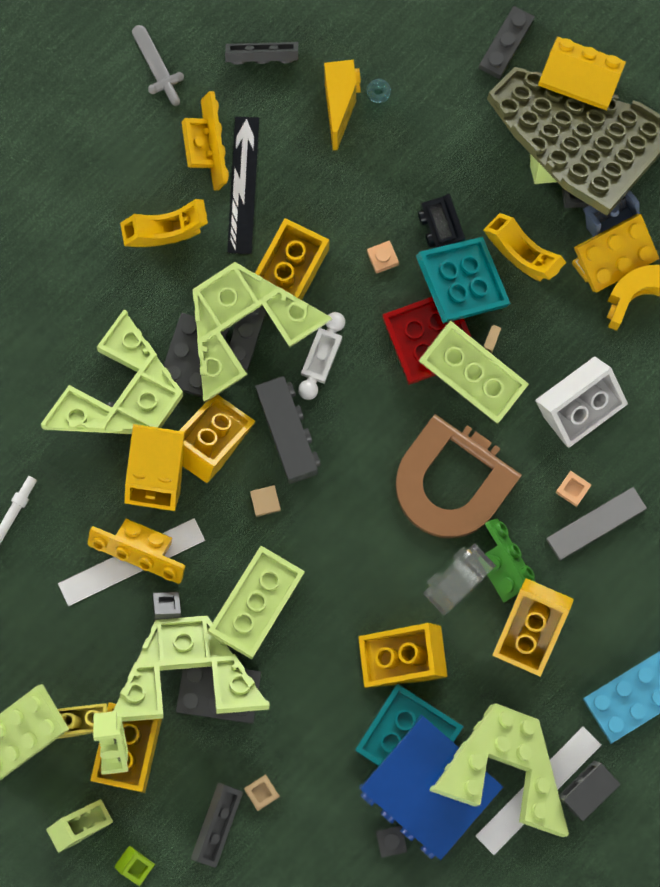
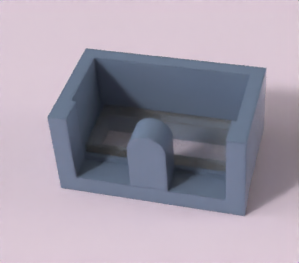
(598, 222)

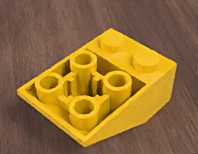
(154, 467)

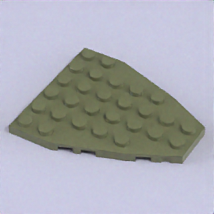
(581, 146)

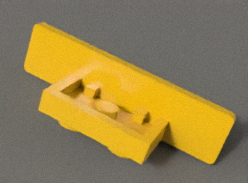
(204, 141)
(140, 548)

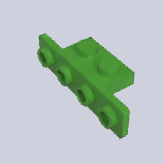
(510, 568)

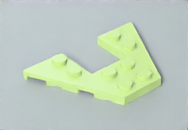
(228, 299)
(145, 401)
(184, 645)
(518, 743)

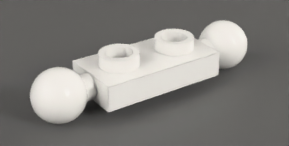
(321, 356)

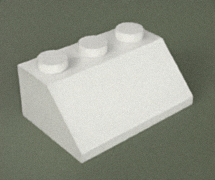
(582, 401)

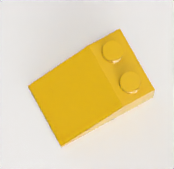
(341, 85)
(213, 436)
(403, 655)

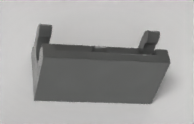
(588, 790)

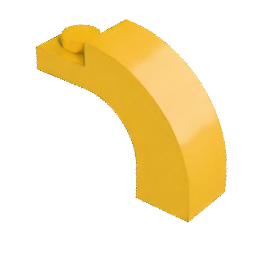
(164, 228)
(521, 250)
(635, 283)

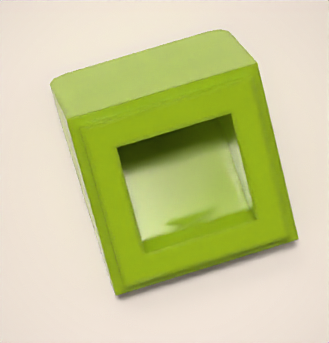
(134, 865)

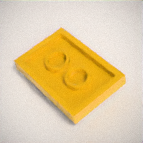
(616, 252)

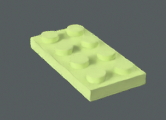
(473, 372)
(256, 602)
(28, 728)

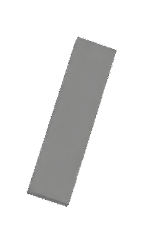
(596, 523)

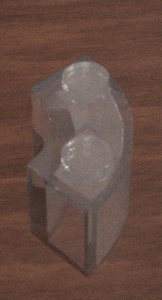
(459, 579)

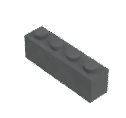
(286, 429)

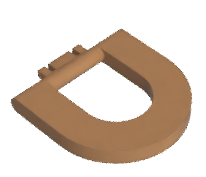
(479, 509)

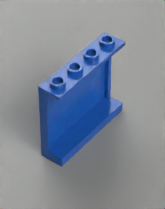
(404, 793)

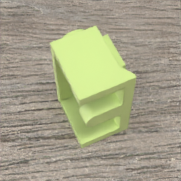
(114, 750)

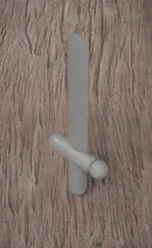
(160, 72)

